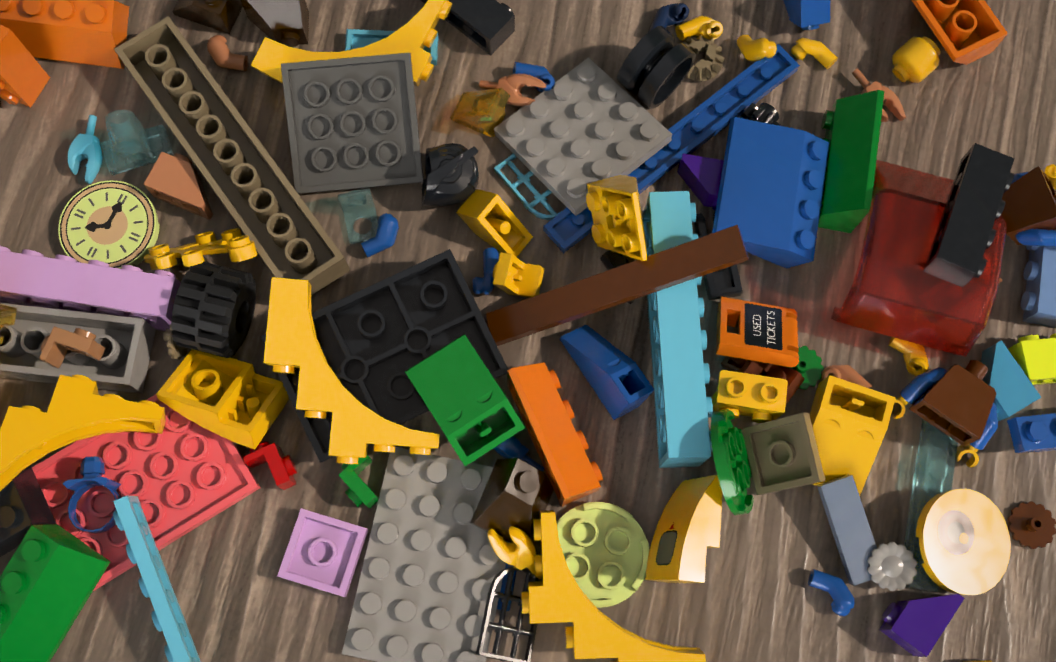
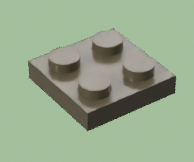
(783, 454)

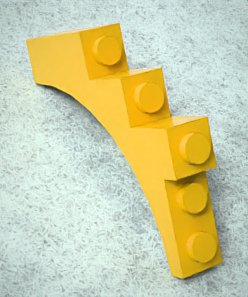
(408, 39)
(294, 343)
(72, 415)
(592, 632)

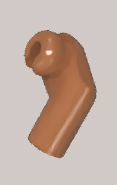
(223, 57)
(846, 373)

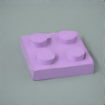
(323, 552)

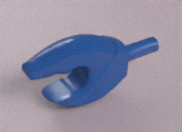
(514, 449)

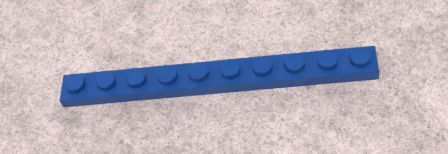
(688, 136)

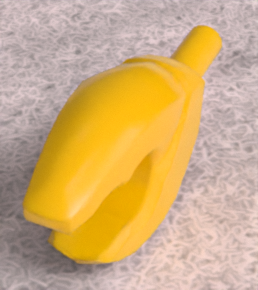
(518, 553)

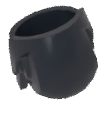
(449, 174)

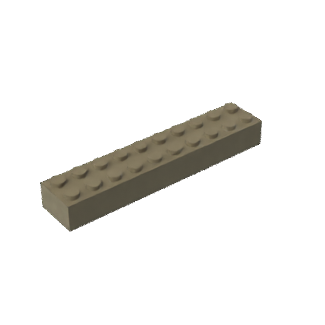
(231, 157)

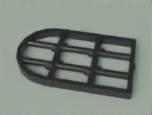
(501, 625)

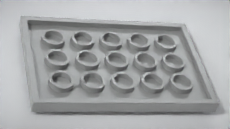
(425, 566)

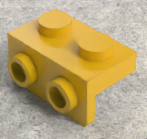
(750, 395)

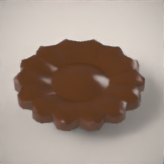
(1031, 525)

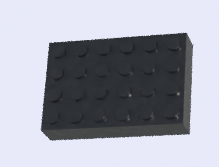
(388, 330)

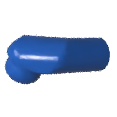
(836, 588)

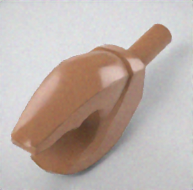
(513, 85)
(890, 98)

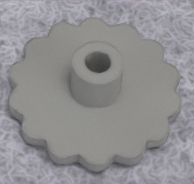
(892, 566)

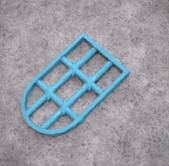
(525, 179)

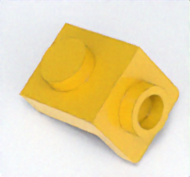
(517, 277)

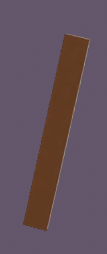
(618, 285)

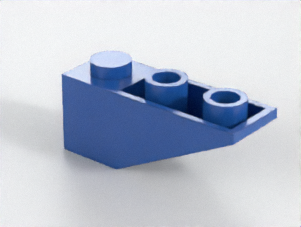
(608, 370)

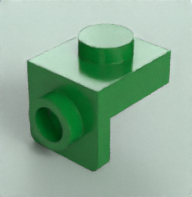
(358, 490)

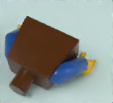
(1032, 207)
(956, 405)

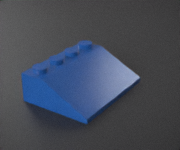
(772, 190)

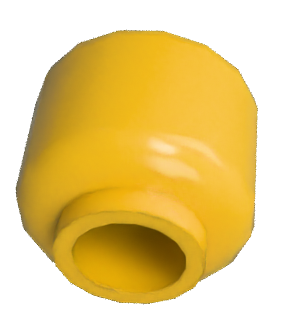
(915, 59)

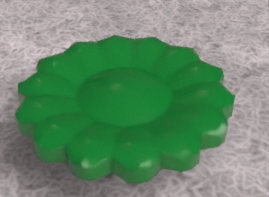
(809, 367)

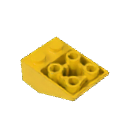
(617, 216)
(849, 427)

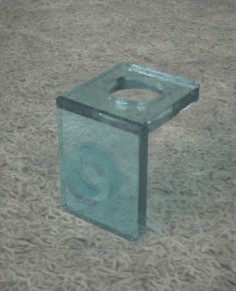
(358, 205)

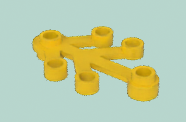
(232, 242)

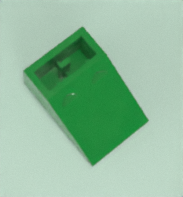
(465, 399)

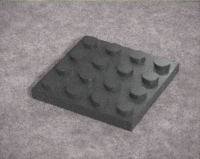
(352, 123)

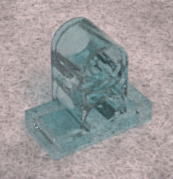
(131, 143)

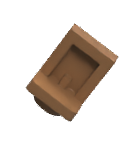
(60, 341)

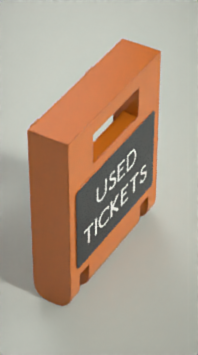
(764, 335)

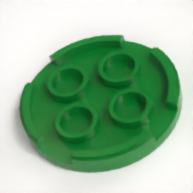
(731, 462)

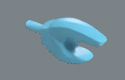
(86, 147)

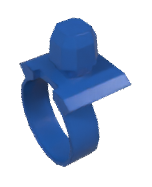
(92, 470)

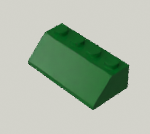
(851, 161)
(45, 592)

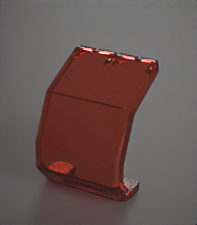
(890, 287)

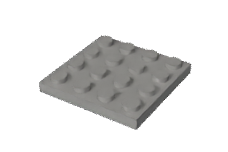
(582, 134)

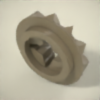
(713, 62)

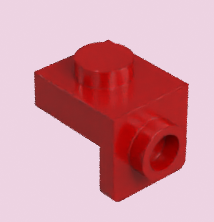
(281, 466)

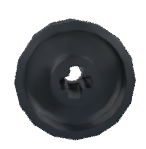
(656, 67)

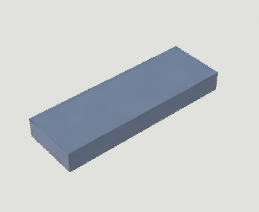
(848, 526)

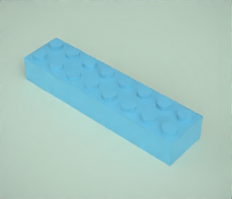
(677, 341)

